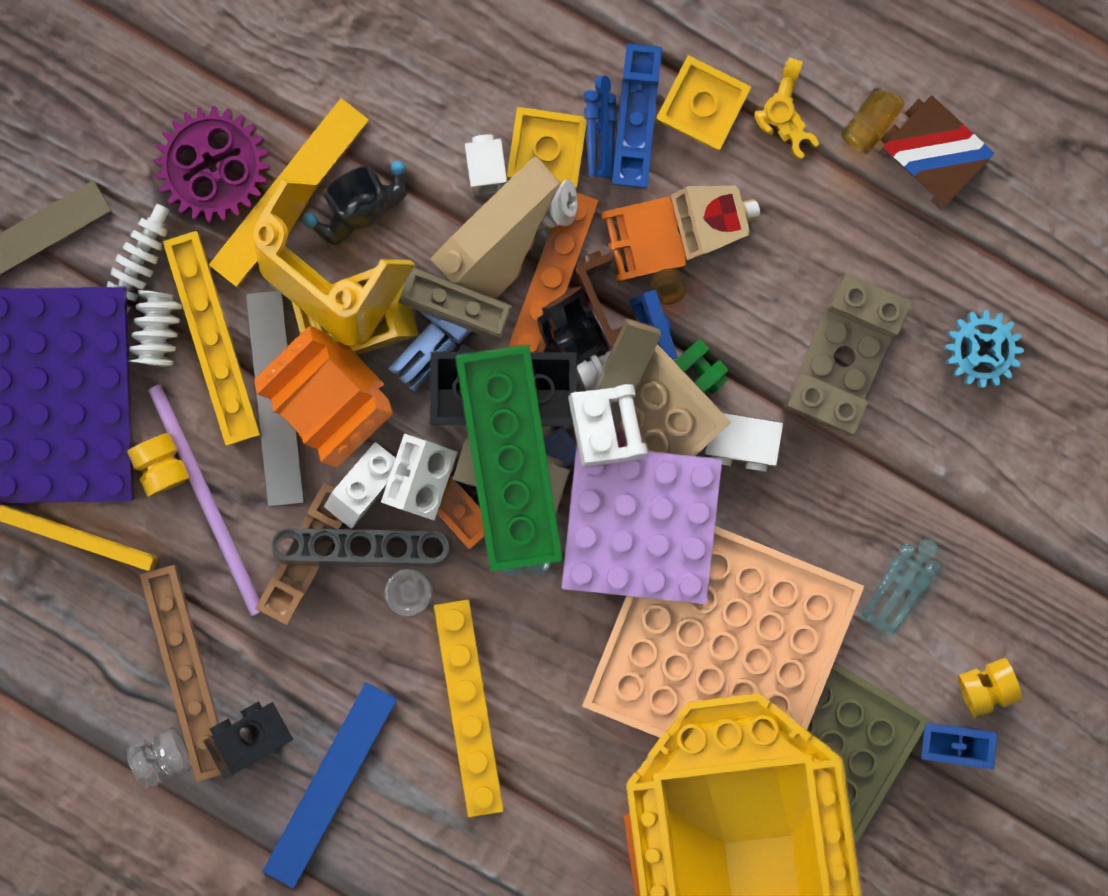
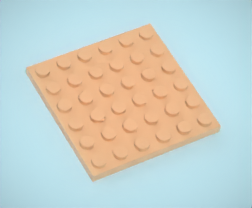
(764, 630)

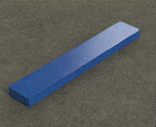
(329, 784)

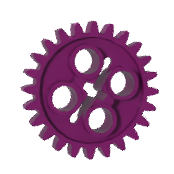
(198, 135)

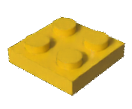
(703, 103)
(550, 136)

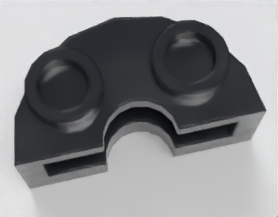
(568, 327)

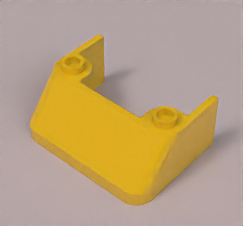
(342, 309)

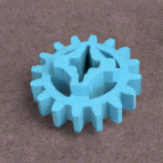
(972, 337)

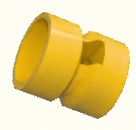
(158, 464)
(989, 687)

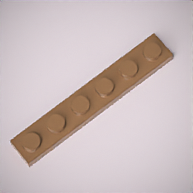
(182, 665)

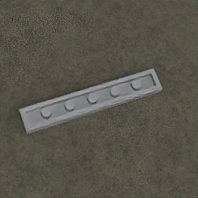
(278, 437)

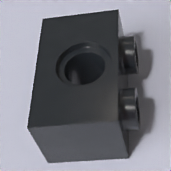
(268, 735)

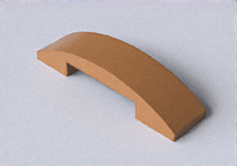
(292, 581)

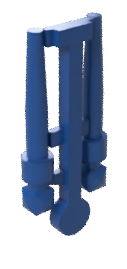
(601, 107)

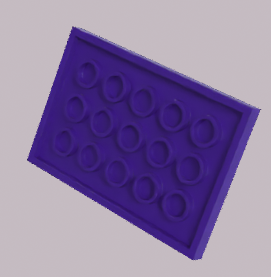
(65, 395)

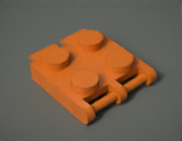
(647, 238)

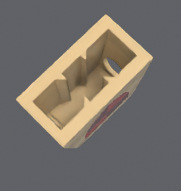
(712, 217)

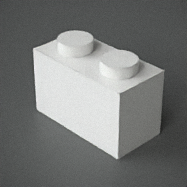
(747, 441)

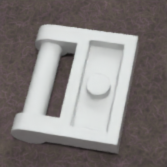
(596, 428)

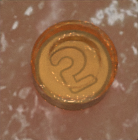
(669, 286)

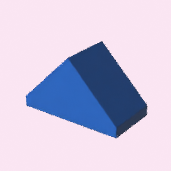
(959, 745)

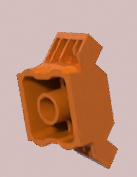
(325, 394)

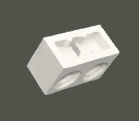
(485, 165)
(419, 477)
(361, 486)

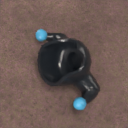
(357, 202)

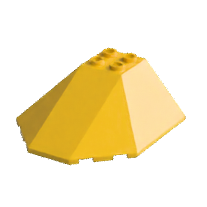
(741, 807)

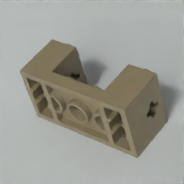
(854, 318)

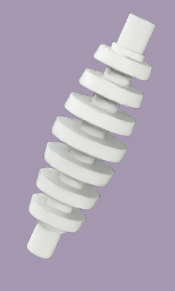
(140, 253)

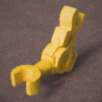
(781, 112)

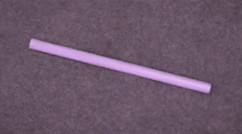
(205, 499)

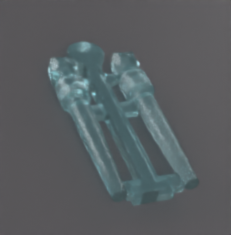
(927, 548)

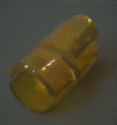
(872, 120)

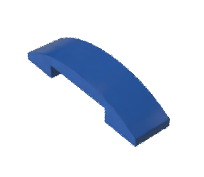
(636, 116)

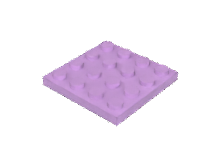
(643, 527)

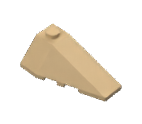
(494, 242)

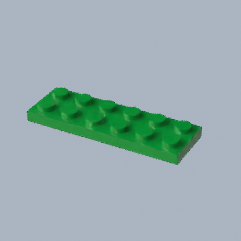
(509, 457)

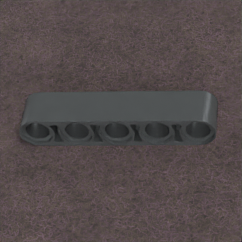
(375, 538)

